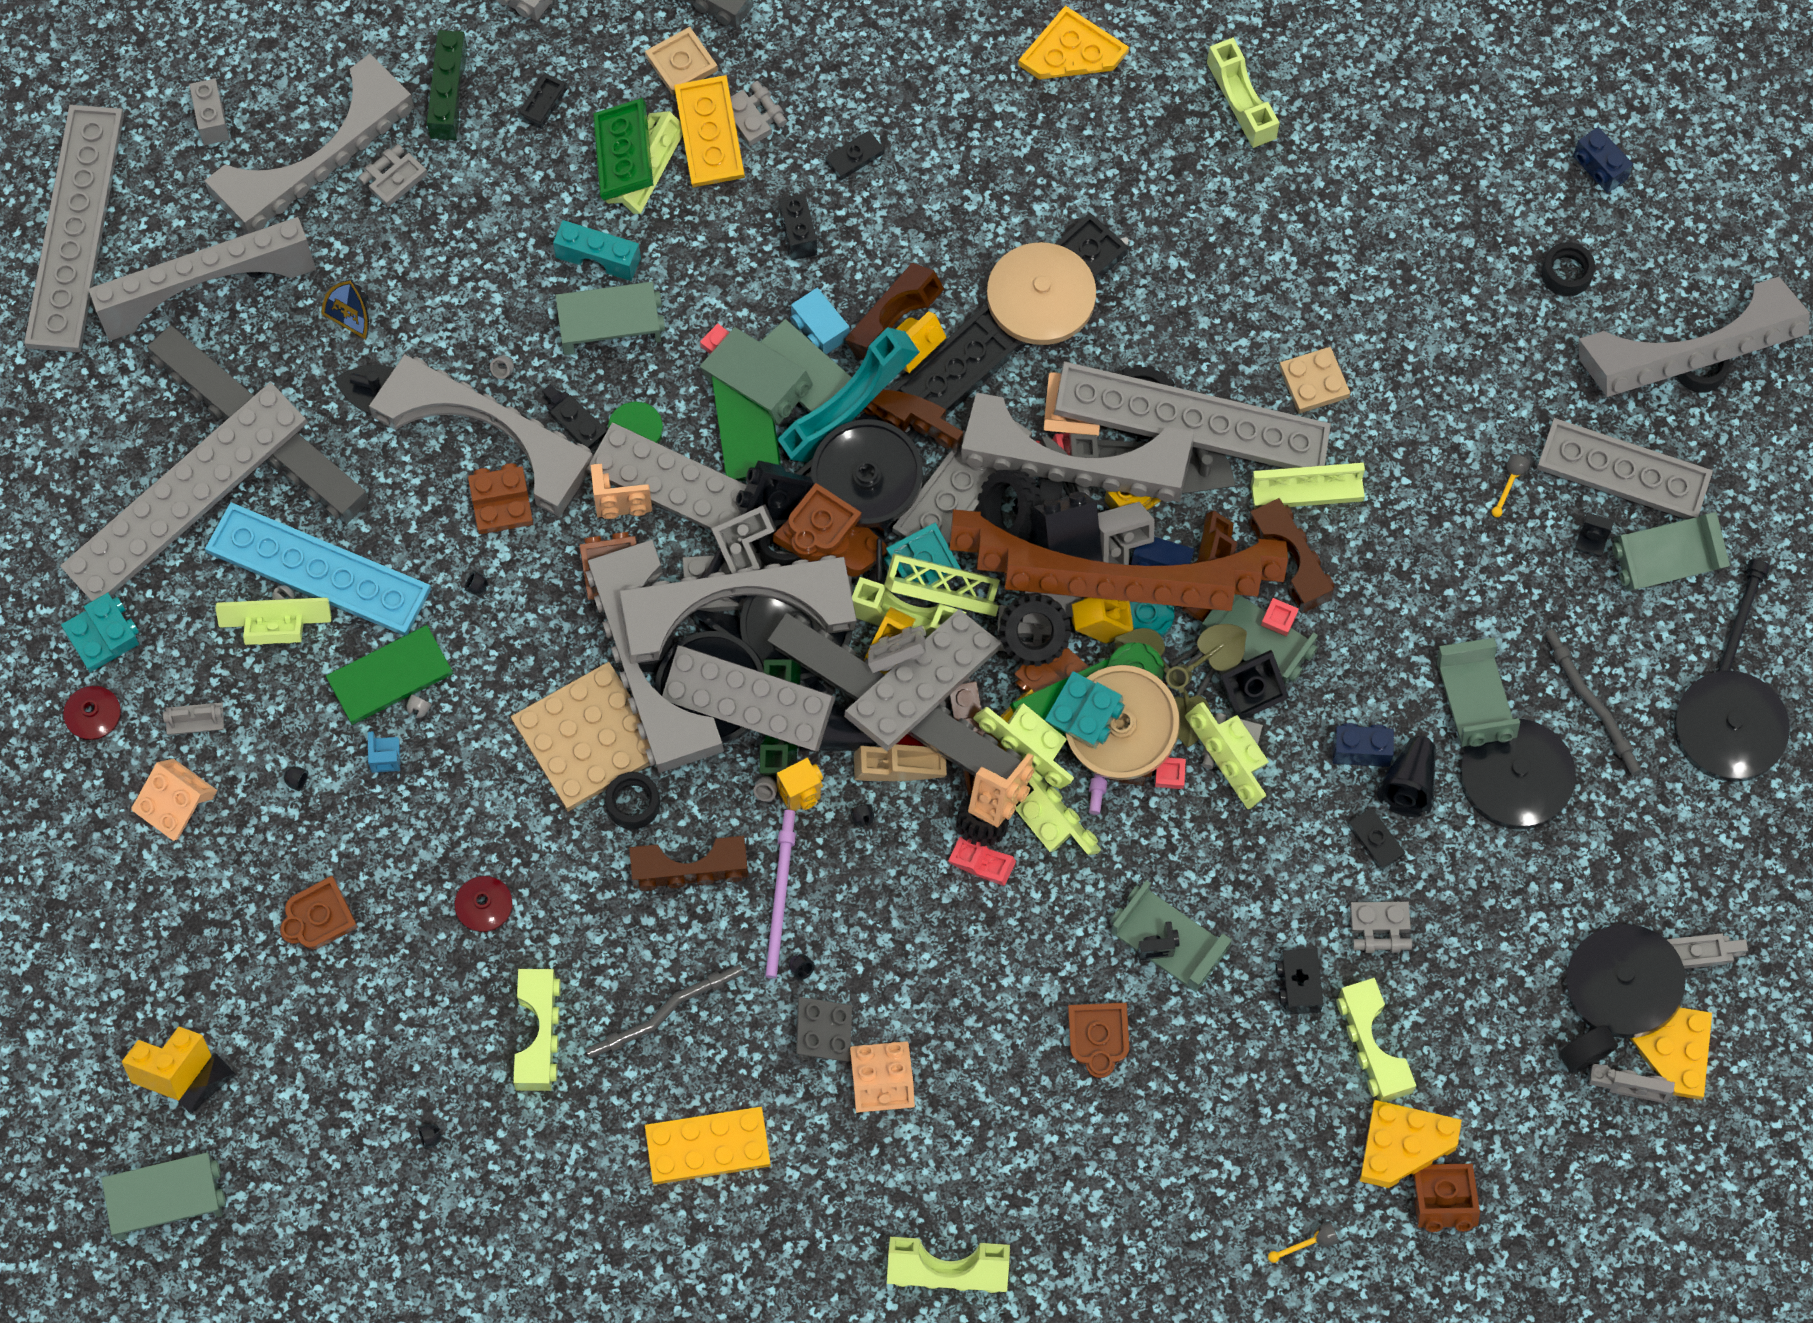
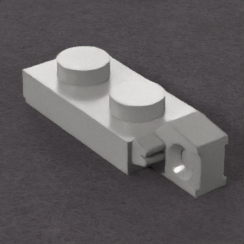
(1708, 950)
(1631, 1084)

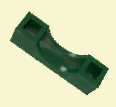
(445, 85)
(774, 752)

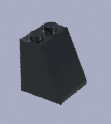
(1068, 526)

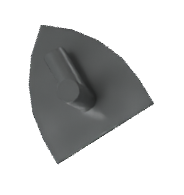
(1208, 472)

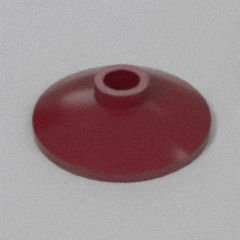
(96, 723)
(487, 916)

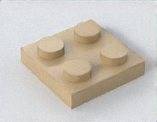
(681, 59)
(1314, 380)

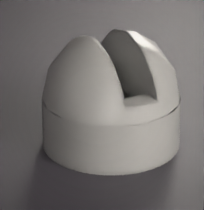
(501, 371)
(286, 590)
(418, 704)
(765, 788)

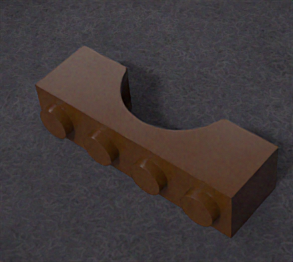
(911, 291)
(1310, 584)
(724, 862)

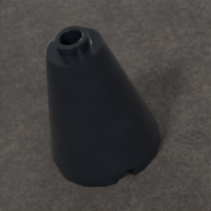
(841, 734)
(1411, 779)

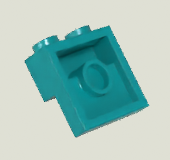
(924, 545)
(101, 632)
(1085, 710)

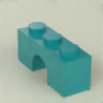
(616, 254)

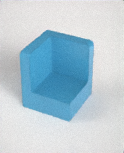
(383, 753)

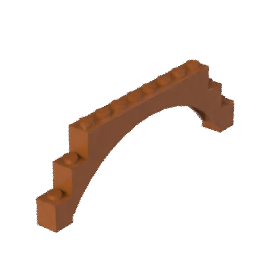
(1186, 585)

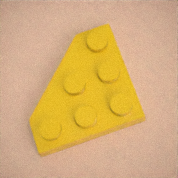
(1072, 48)
(1680, 1051)
(1405, 1142)

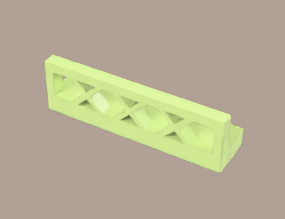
(663, 142)
(1309, 485)
(942, 595)

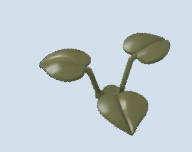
(1222, 647)

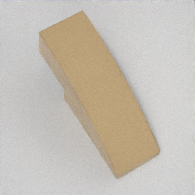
(898, 764)

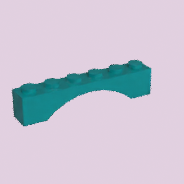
(882, 363)

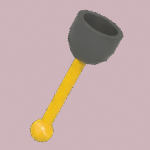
(1517, 467)
(1323, 1235)

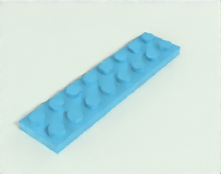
(318, 569)

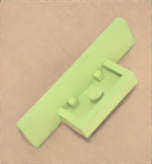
(273, 619)
(1028, 734)
(1232, 751)
(1052, 819)

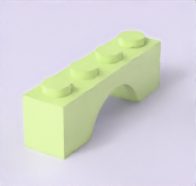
(1253, 114)
(873, 601)
(535, 1065)
(1388, 1075)
(982, 1270)

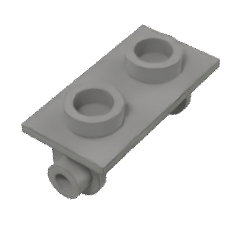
(194, 718)

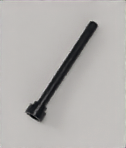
(1756, 572)

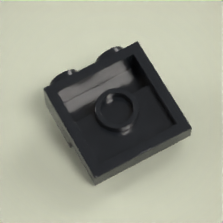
(773, 487)

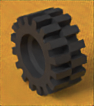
(978, 830)

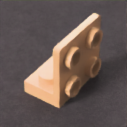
(1059, 423)
(618, 501)
(171, 797)
(996, 797)
(882, 1076)

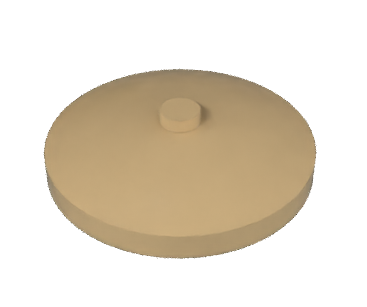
(1041, 293)
(1142, 733)

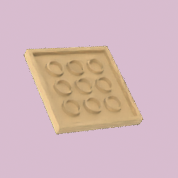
(584, 736)

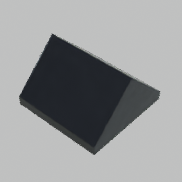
(1253, 685)

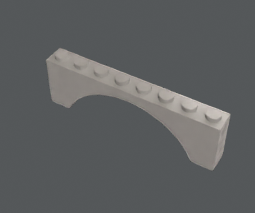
(259, 195)
(129, 299)
(1627, 364)
(422, 392)
(1151, 470)
(814, 587)
(672, 733)

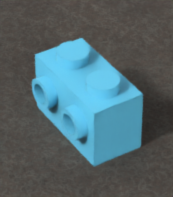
(819, 321)

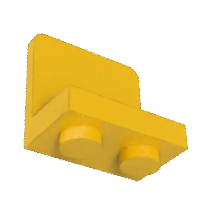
(925, 335)

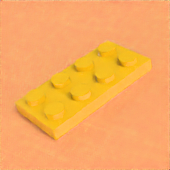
(709, 131)
(707, 1145)

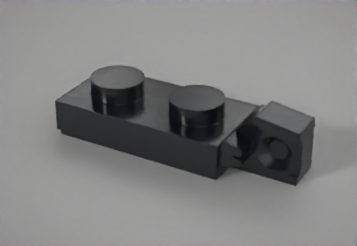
(573, 417)

